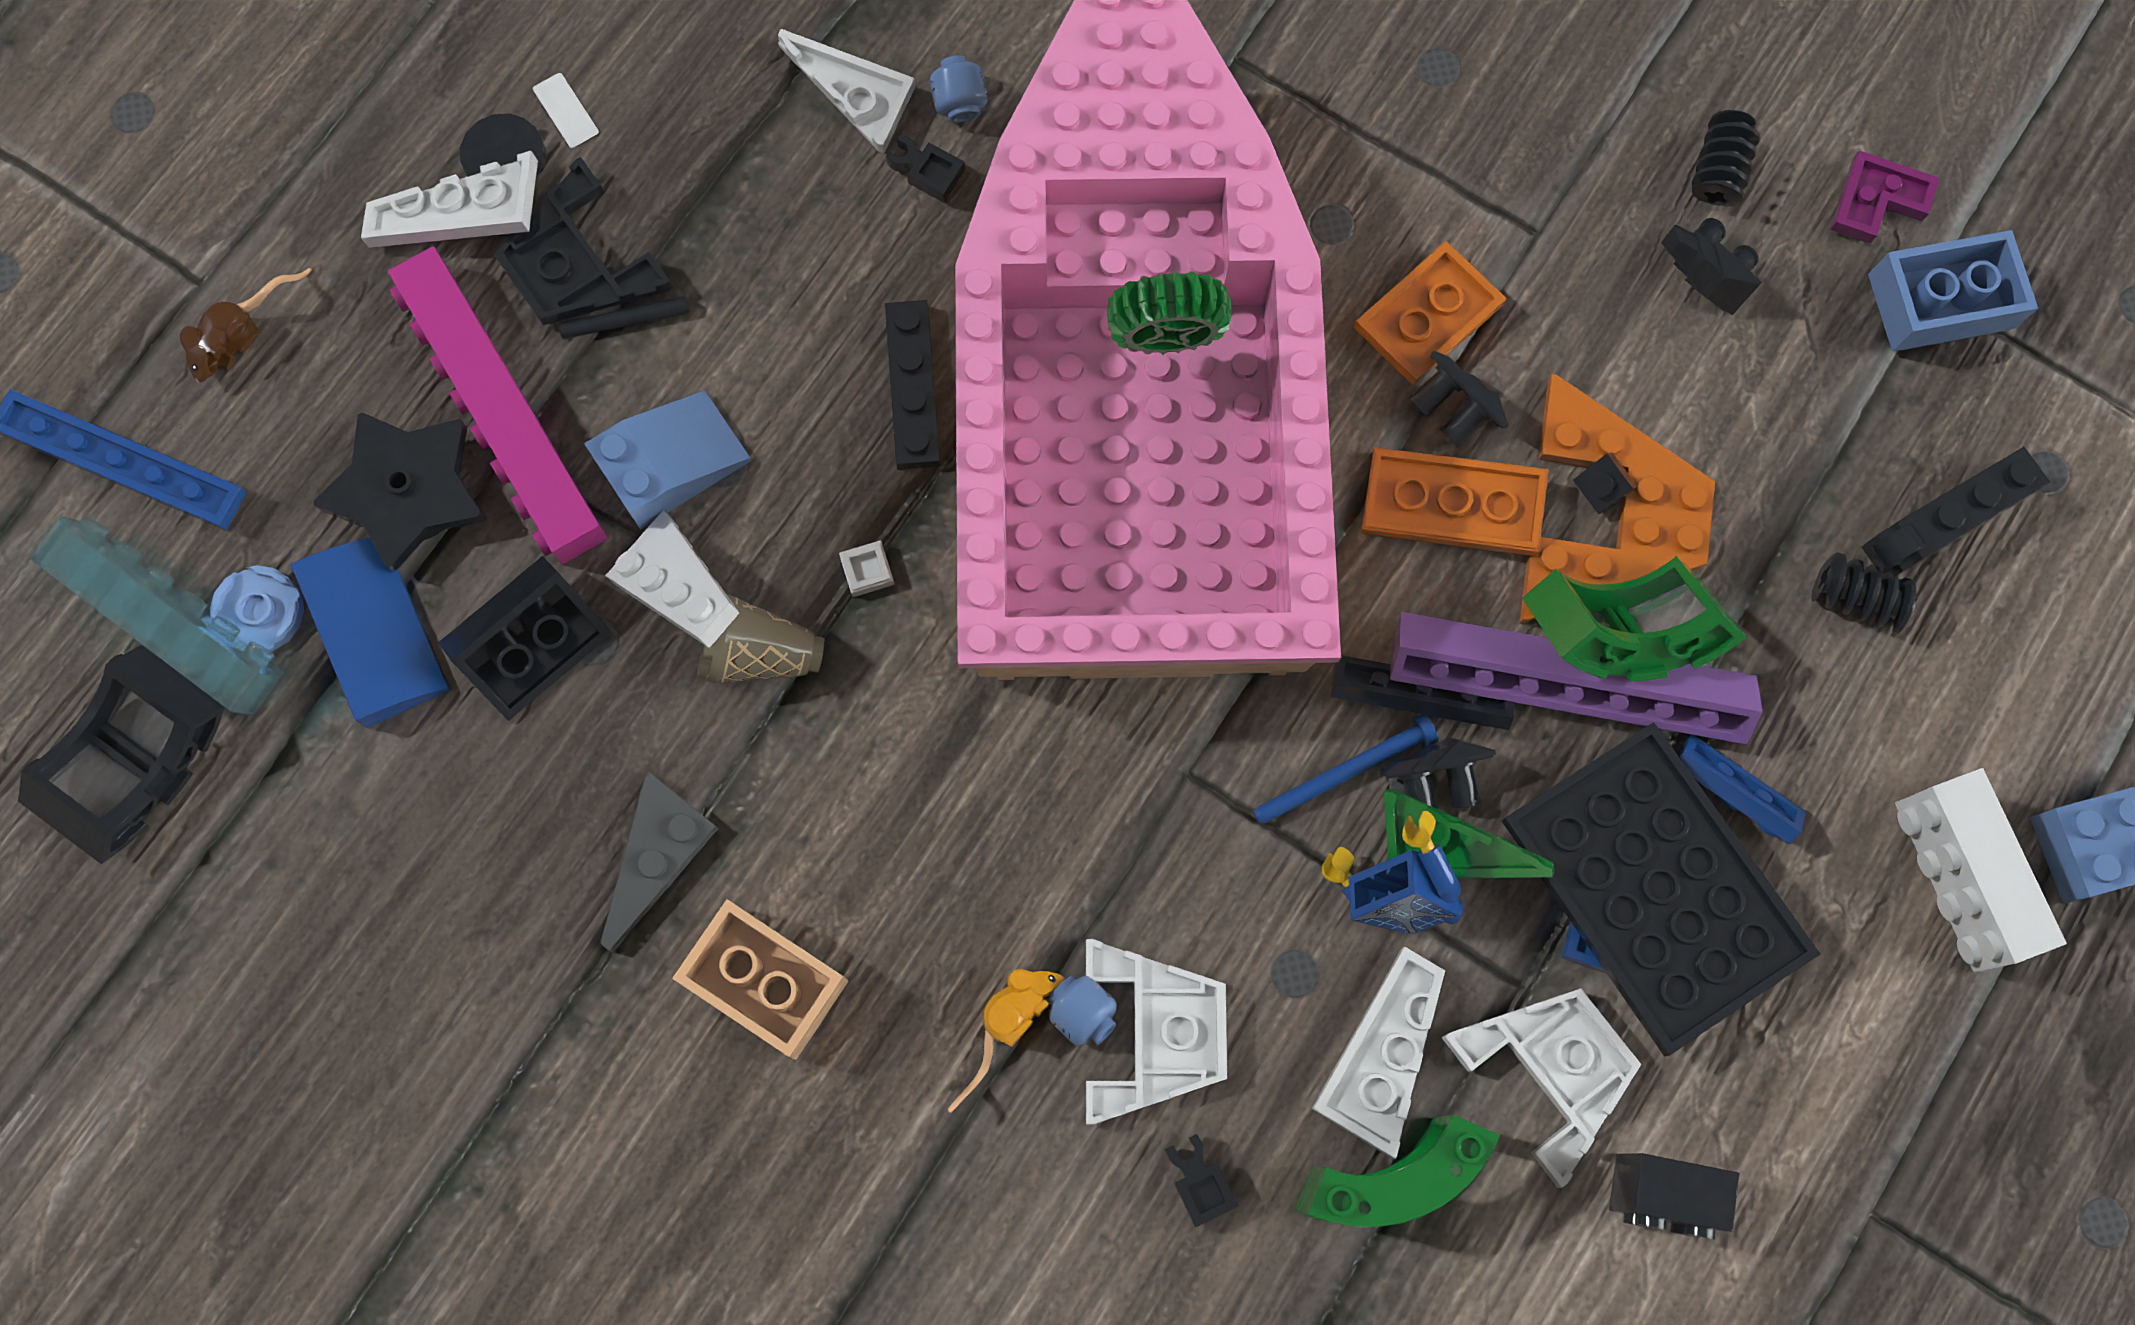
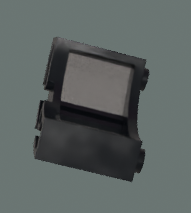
(122, 754)

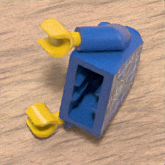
(1405, 891)

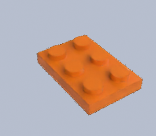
(1429, 312)

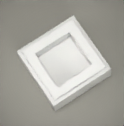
(866, 568)

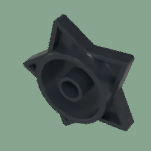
(396, 515)

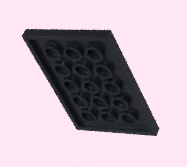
(1661, 889)

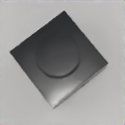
(1605, 483)

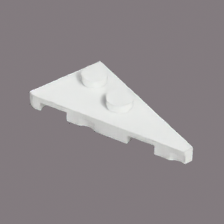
(862, 90)

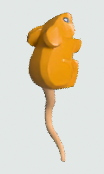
(1011, 1014)

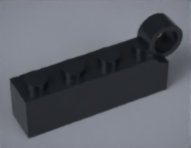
(1956, 513)

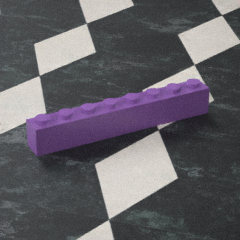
(1533, 673)

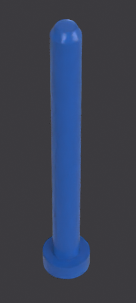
(1421, 731)

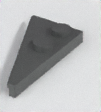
(659, 847)

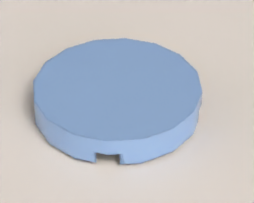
(272, 612)

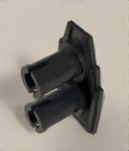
(1711, 267)
(1481, 405)
(1451, 755)

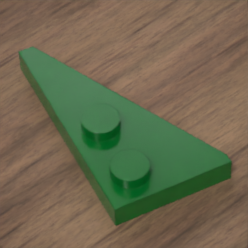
(1467, 848)

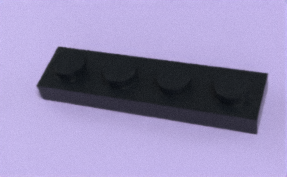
(912, 385)
(1371, 684)

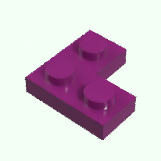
(1881, 185)

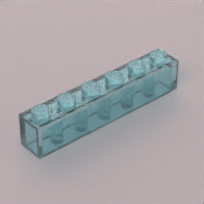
(158, 614)

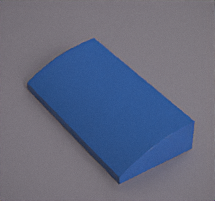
(370, 631)

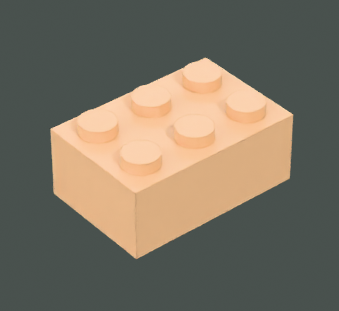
(760, 979)

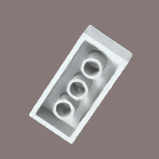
(1979, 872)

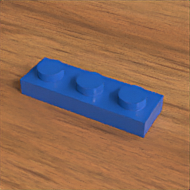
(1742, 790)

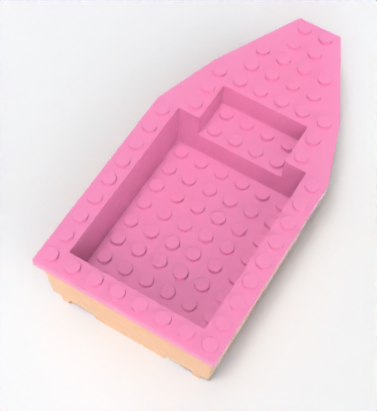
(1117, 496)

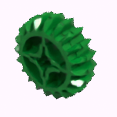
(1169, 313)

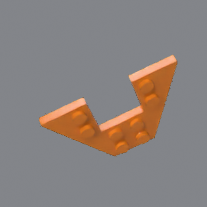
(1656, 521)

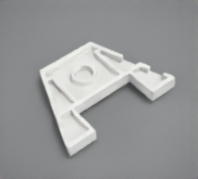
(1175, 1027)
(1571, 1058)

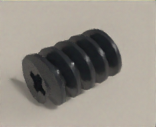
(1726, 158)
(1866, 589)

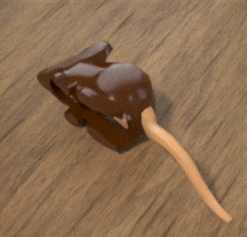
(225, 330)

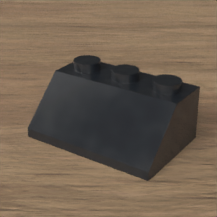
(524, 638)

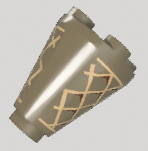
(760, 648)

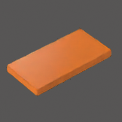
(1455, 501)

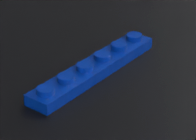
(119, 460)

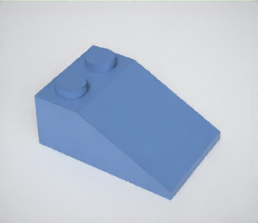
(667, 455)

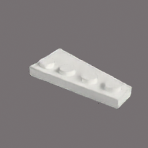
(456, 208)
(674, 582)
(1379, 1066)

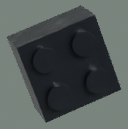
(1666, 1190)

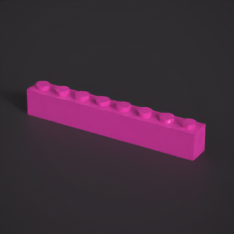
(497, 405)

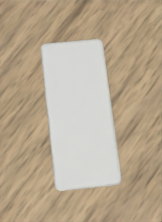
(565, 110)

